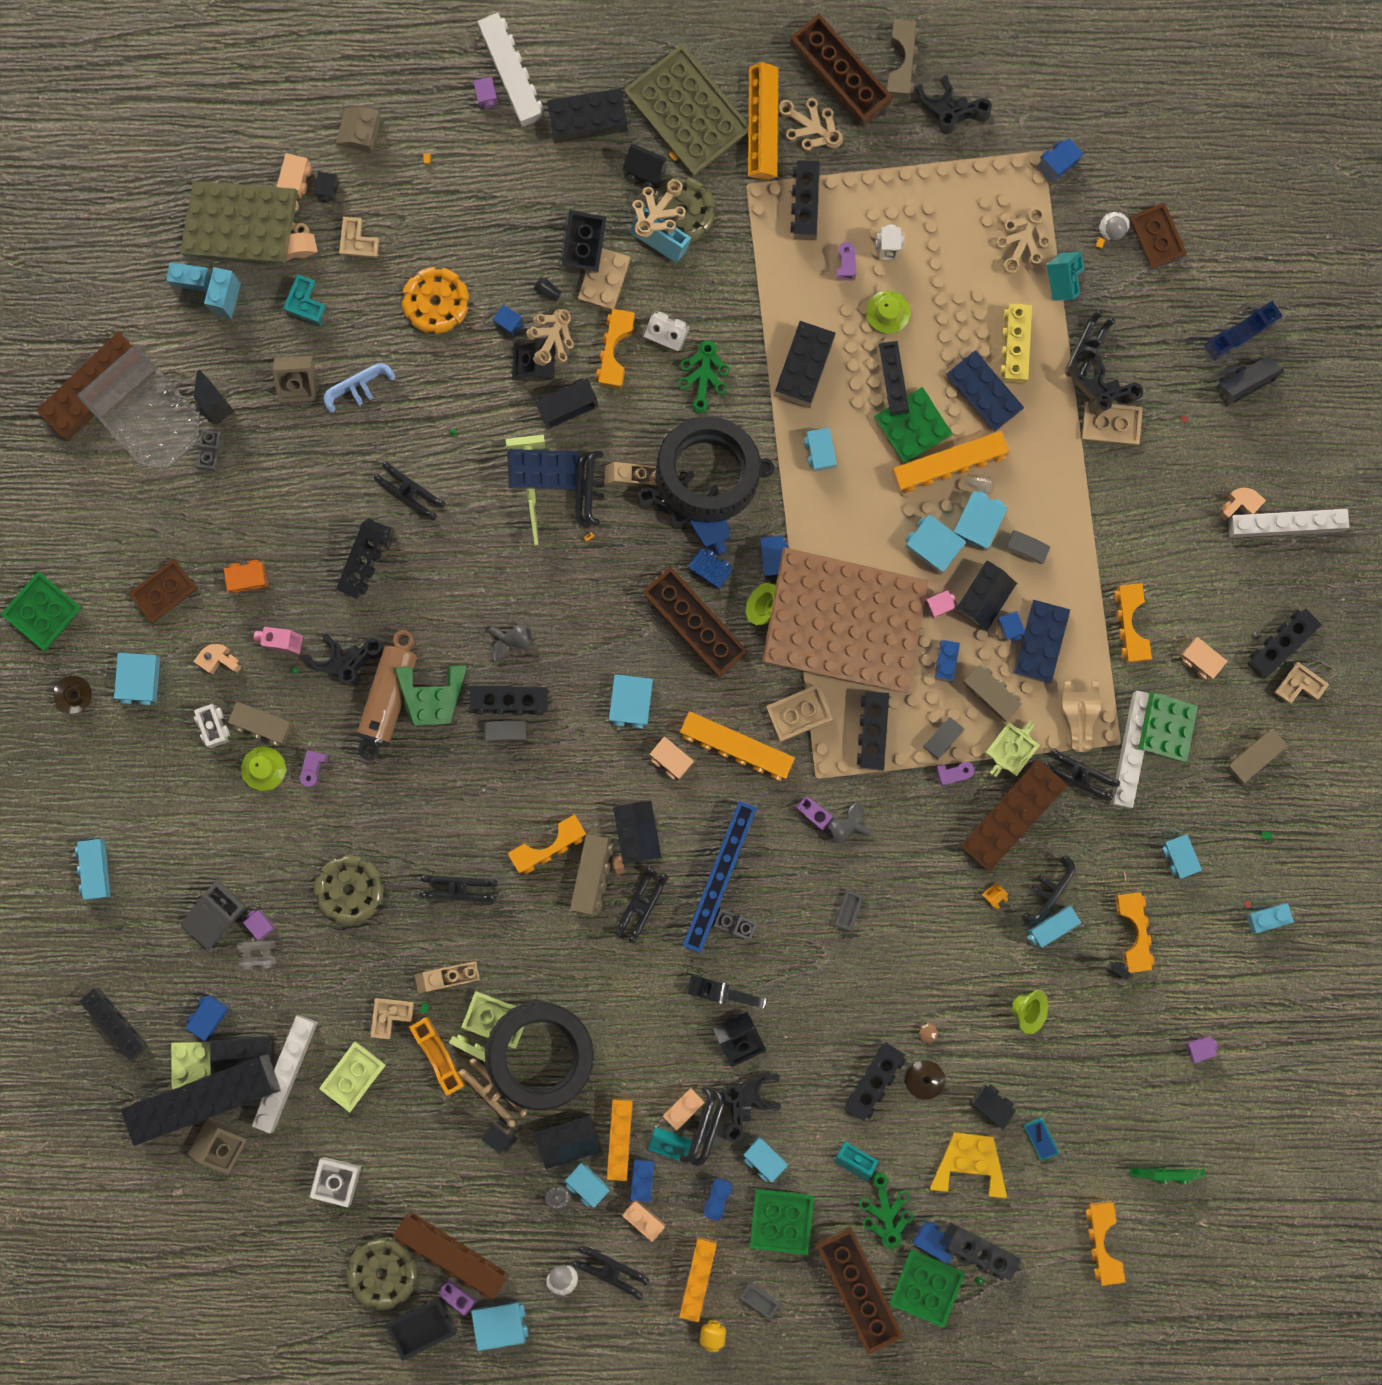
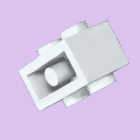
(889, 242)
(666, 333)
(211, 725)

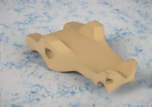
(1081, 712)

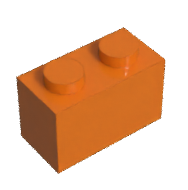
(245, 577)

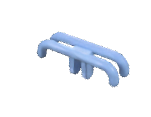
(351, 383)

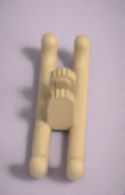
(490, 1093)

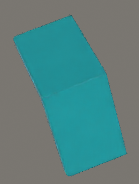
(1063, 275)
(299, 302)

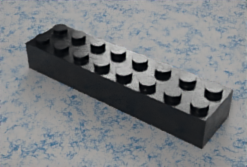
(200, 1099)

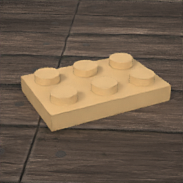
(605, 286)
(1116, 425)
(800, 712)

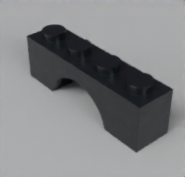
(500, 1136)

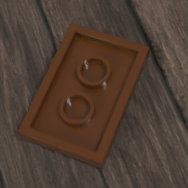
(1157, 235)
(163, 591)

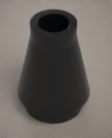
(547, 289)

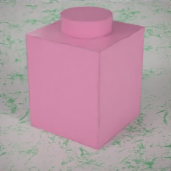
(941, 604)

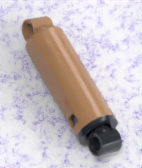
(385, 697)

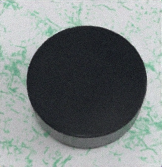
(767, 468)

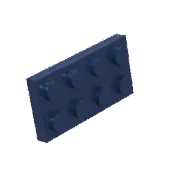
(984, 391)
(542, 469)
(1042, 641)

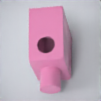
(279, 639)

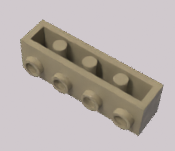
(592, 875)

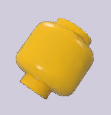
(712, 1336)

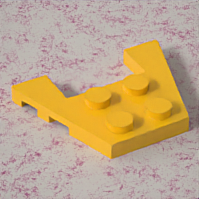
(971, 1155)

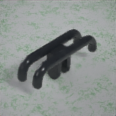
(1089, 346)
(584, 488)
(409, 491)
(1082, 775)
(458, 888)
(1057, 890)
(641, 904)
(706, 1127)
(611, 1271)

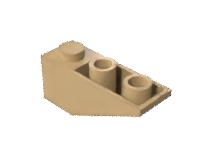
(630, 474)
(447, 977)

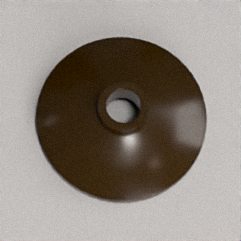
(63, 694)
(915, 1077)

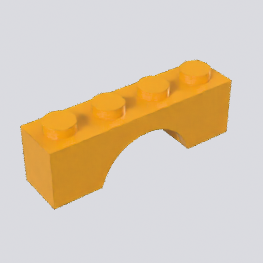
(620, 326)
(1135, 647)
(569, 832)
(1138, 956)
(438, 1055)
(619, 1139)
(1101, 1218)
(698, 1279)

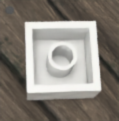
(335, 1182)

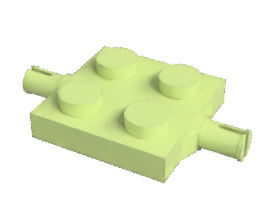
(1012, 749)

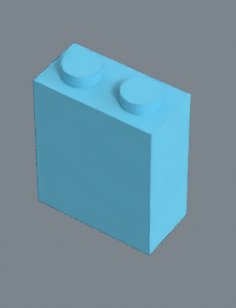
(222, 293)
(980, 520)
(934, 543)
(137, 678)
(630, 701)
(1053, 927)
(499, 1325)

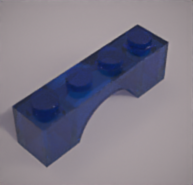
(1244, 331)

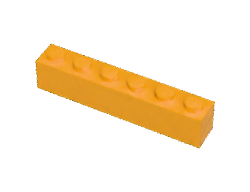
(763, 121)
(950, 461)
(736, 745)

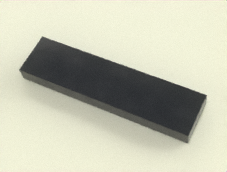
(894, 378)

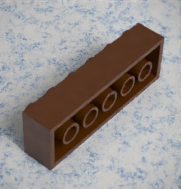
(840, 70)
(64, 408)
(695, 622)
(1013, 815)
(450, 1255)
(859, 1290)

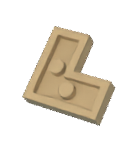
(353, 244)
(1300, 679)
(385, 1012)

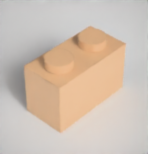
(294, 173)
(1203, 659)
(671, 759)
(683, 1108)
(644, 1220)

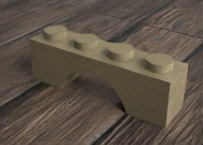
(903, 37)

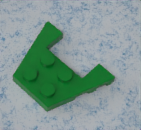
(430, 703)

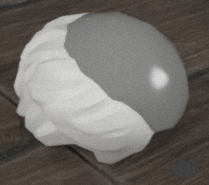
(1114, 226)
(562, 1280)

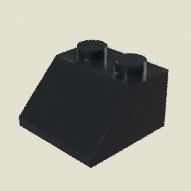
(644, 166)
(523, 362)
(739, 1039)
(993, 1106)

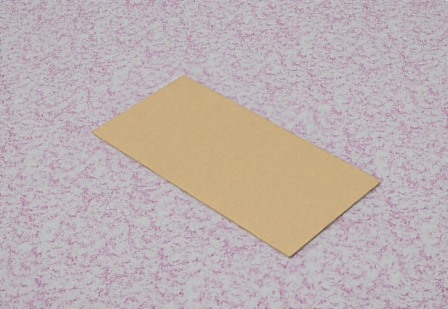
(856, 512)

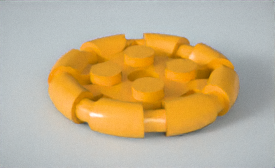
(435, 289)

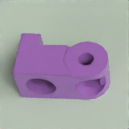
(846, 254)
(961, 772)
(309, 774)
(814, 813)
(457, 1297)

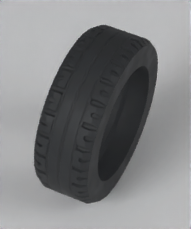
(717, 432)
(580, 1066)

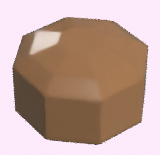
(617, 865)
(928, 1033)

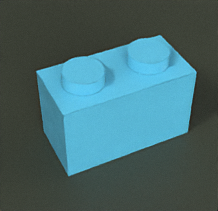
(188, 277)
(821, 450)
(1181, 857)
(1269, 918)
(765, 1160)
(587, 1184)

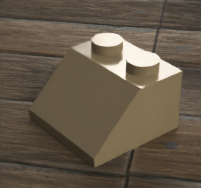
(359, 128)
(294, 378)
(217, 1146)

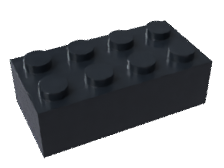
(587, 115)
(805, 364)

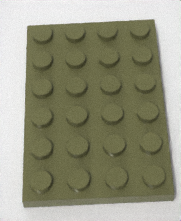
(687, 110)
(239, 222)

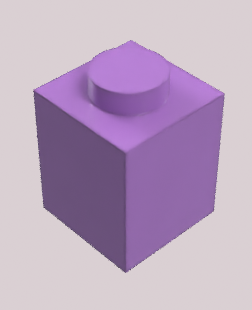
(485, 93)
(259, 924)
(1201, 1049)

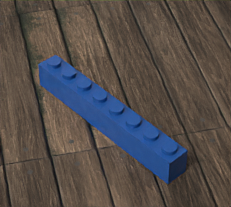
(719, 876)

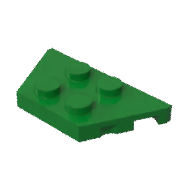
(1162, 1176)

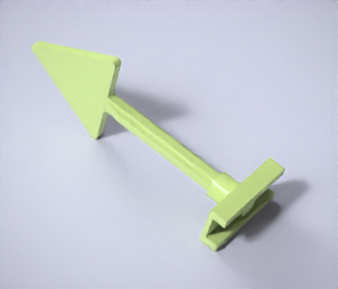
(529, 443)

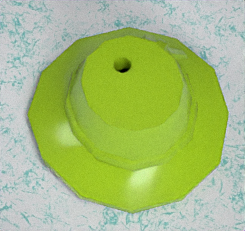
(890, 318)
(760, 604)
(269, 771)
(1031, 1011)

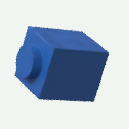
(508, 320)
(1011, 627)

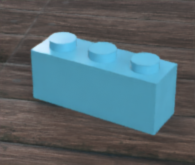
(669, 244)
(93, 869)

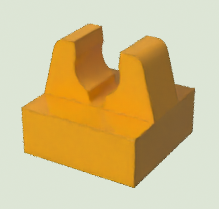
(994, 895)

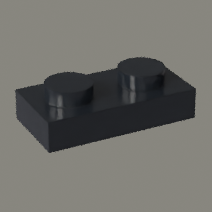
(1119, 969)

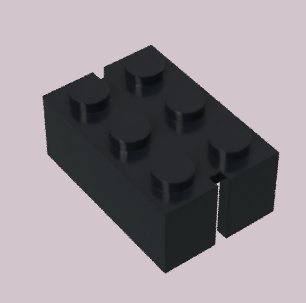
(567, 403)
(421, 1328)

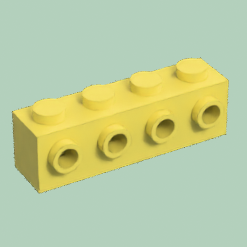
(1017, 343)

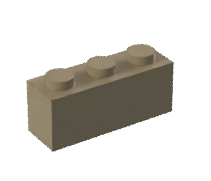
(992, 692)
(260, 724)
(1255, 755)

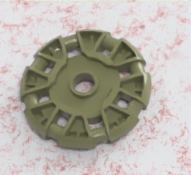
(693, 206)
(337, 886)
(369, 1274)

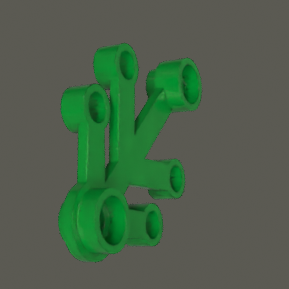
(704, 373)
(887, 1213)

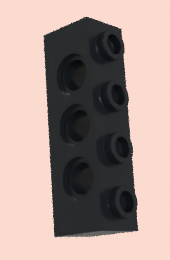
(810, 171)
(348, 582)
(1307, 624)
(479, 693)
(881, 702)
(114, 1023)
(864, 1086)
(1003, 1268)

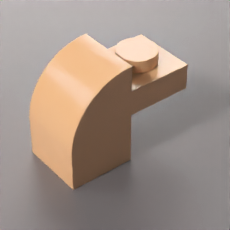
(301, 246)
(1243, 498)
(219, 656)

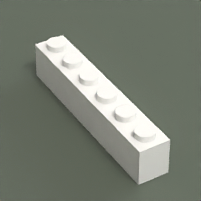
(510, 70)
(1288, 523)
(1130, 757)
(285, 1072)

